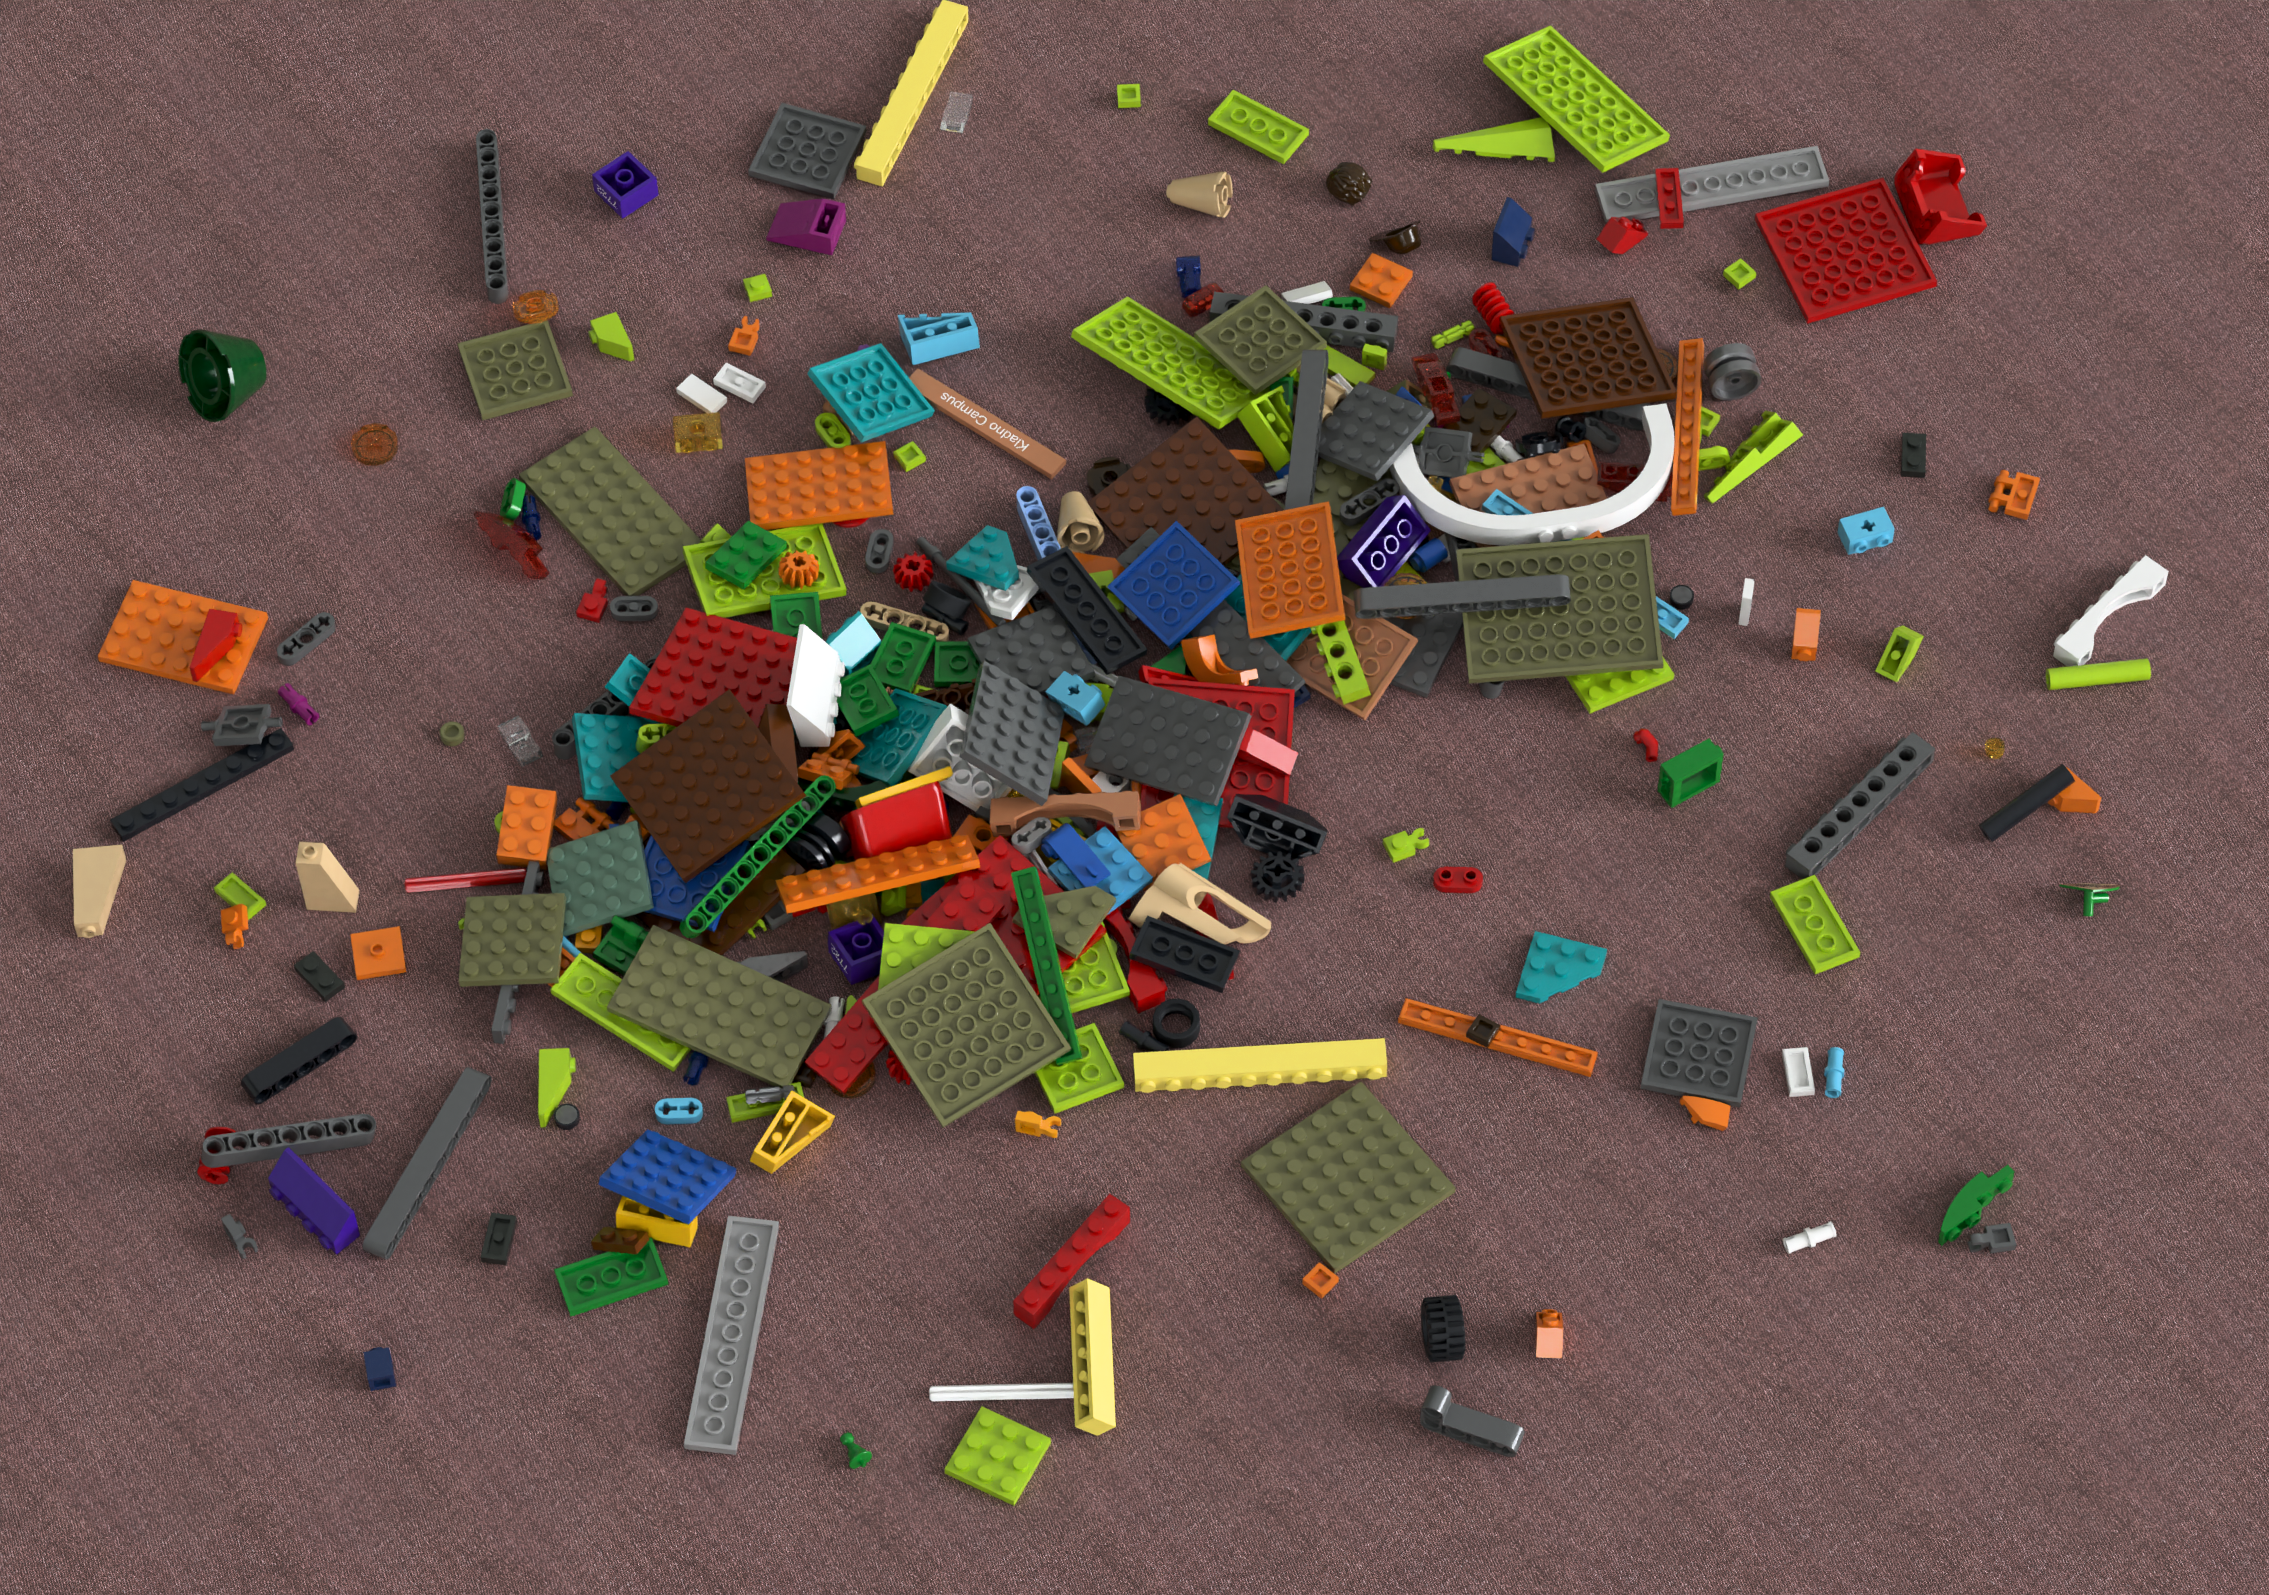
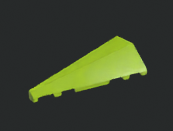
(1522, 138)
(1764, 444)

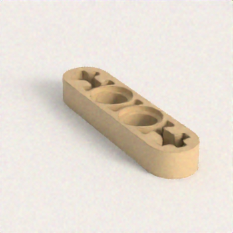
(906, 619)

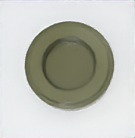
(452, 733)

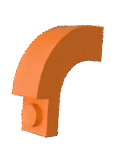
(1207, 666)

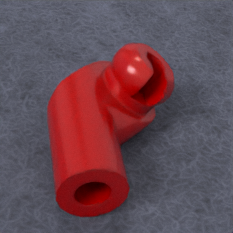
(1644, 736)

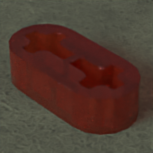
(1200, 300)
(1489, 344)

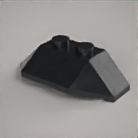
(1275, 826)

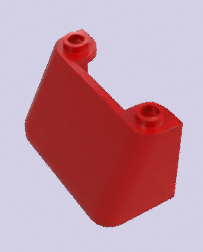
(1933, 199)
(898, 822)

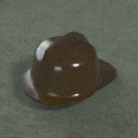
(1401, 239)

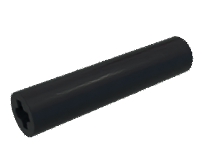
(2026, 803)

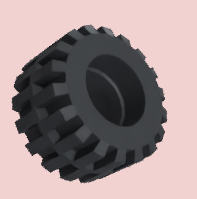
(1443, 1328)

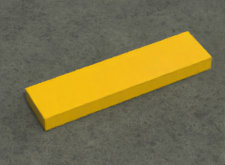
(939, 775)

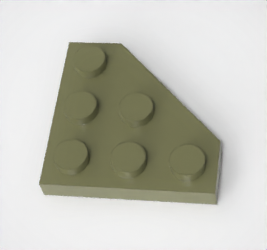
(1075, 916)

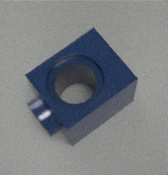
(379, 1368)

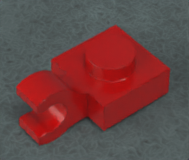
(593, 605)

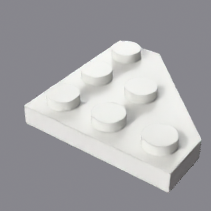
(1009, 602)

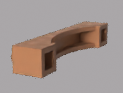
(1115, 808)

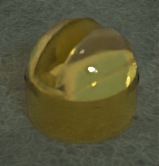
(1994, 748)

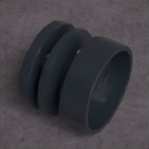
(818, 843)

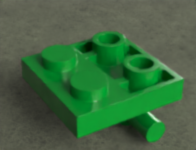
(620, 944)

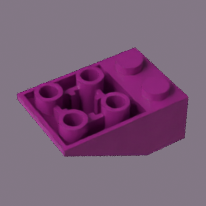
(809, 225)

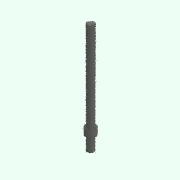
(935, 556)

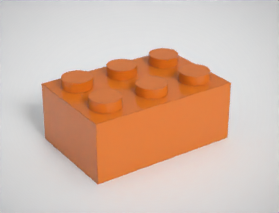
(526, 826)

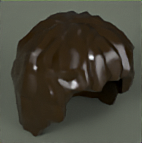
(1348, 182)

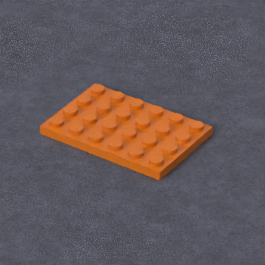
(819, 486)
(1289, 570)
(160, 632)

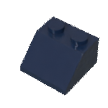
(1512, 234)

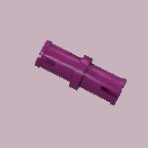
(298, 704)

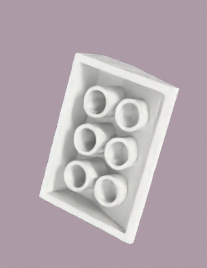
(814, 689)
(943, 749)

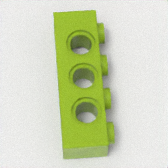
(1356, 685)

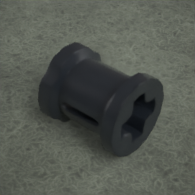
(1573, 430)

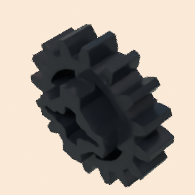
(1164, 408)
(1277, 876)

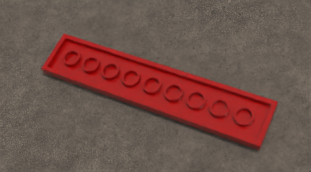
(856, 1038)

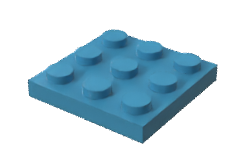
(1126, 872)

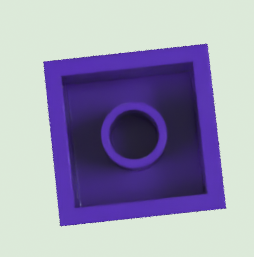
(625, 184)
(857, 949)

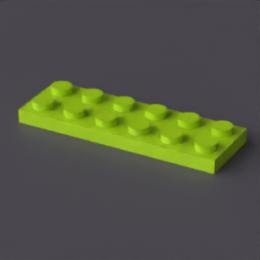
(589, 990)

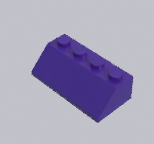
(1383, 543)
(313, 1202)

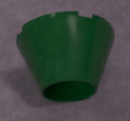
(219, 372)

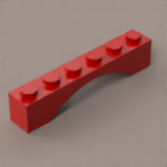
(1143, 983)
(1045, 1288)

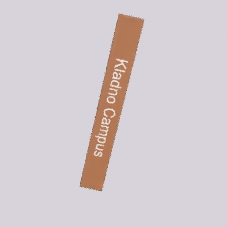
(988, 425)

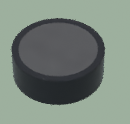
(1681, 597)
(566, 1116)

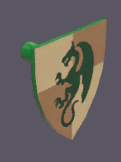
(2089, 895)

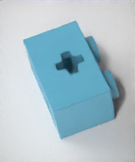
(1866, 531)
(1076, 697)

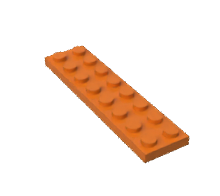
(877, 873)

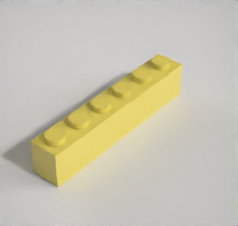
(1092, 1357)

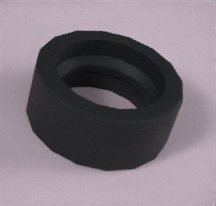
(947, 599)
(1176, 1006)

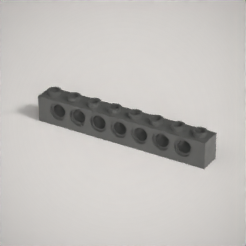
(1333, 324)
(1919, 757)

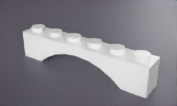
(2139, 584)

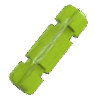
(1452, 334)

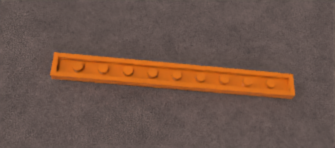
(1687, 427)

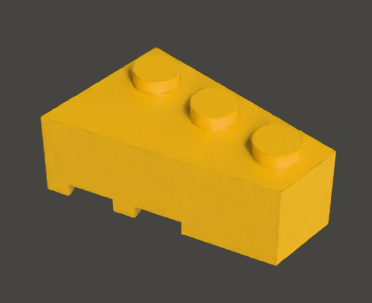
(790, 1131)
(658, 1225)

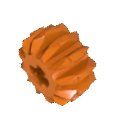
(798, 569)

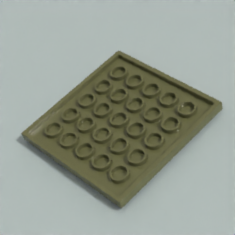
(966, 1025)
(1347, 1177)

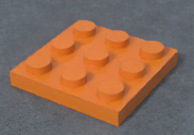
(1165, 838)

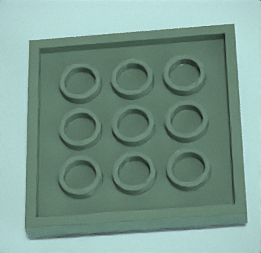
(601, 877)

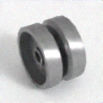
(1732, 371)

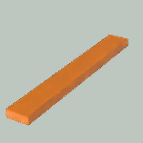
(1507, 1040)

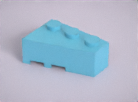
(938, 336)

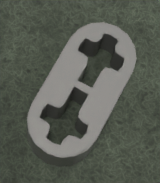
(1031, 835)

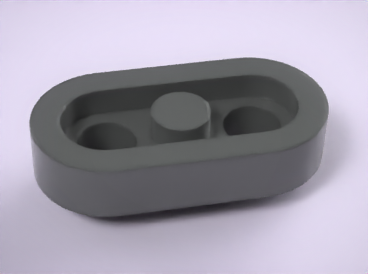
(879, 553)
(634, 608)

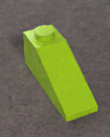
(554, 1080)

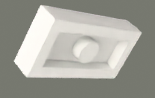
(739, 383)

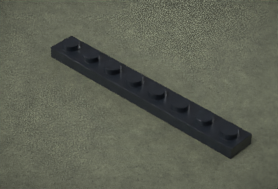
(201, 785)

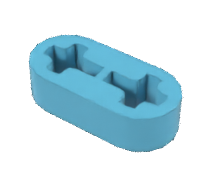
(679, 1111)

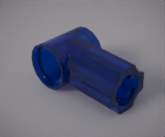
(1189, 273)

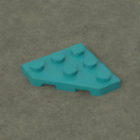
(987, 559)
(1557, 966)

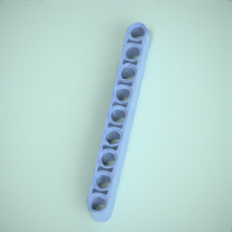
(1040, 529)

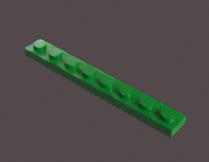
(1045, 957)

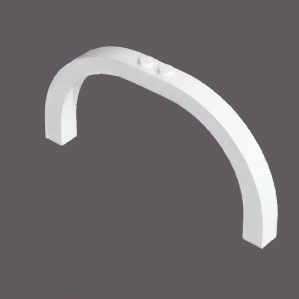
(1549, 525)

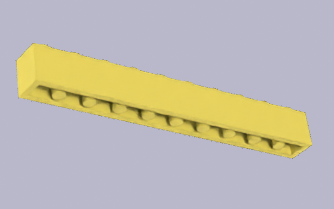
(911, 92)
(1260, 1065)

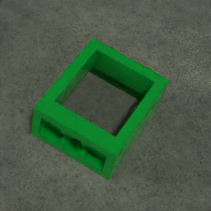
(1690, 772)

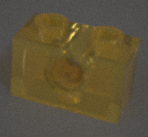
(688, 426)

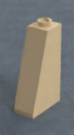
(324, 880)
(95, 886)

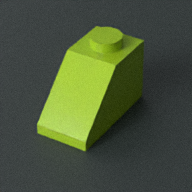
(611, 337)
(1899, 652)

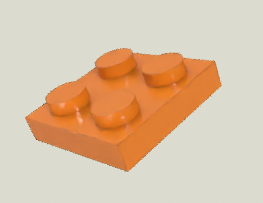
(1381, 280)

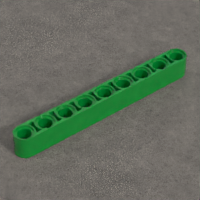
(750, 864)

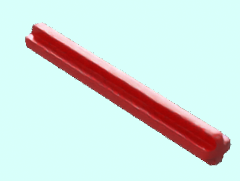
(464, 880)

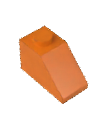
(1805, 634)
(2077, 798)

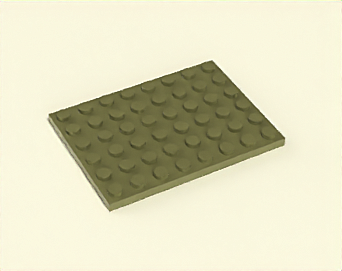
(1601, 630)

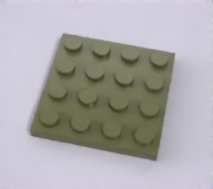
(1259, 339)
(515, 369)
(512, 939)

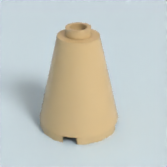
(1203, 193)
(1078, 524)

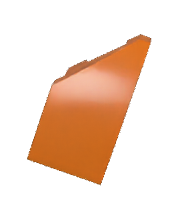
(1707, 1111)

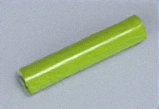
(2098, 674)

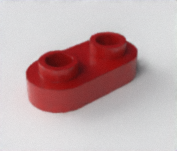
(1458, 879)

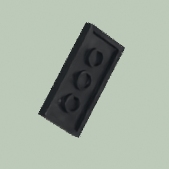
(1184, 954)

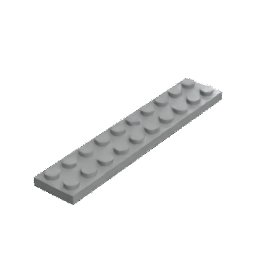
(1718, 183)
(731, 1335)

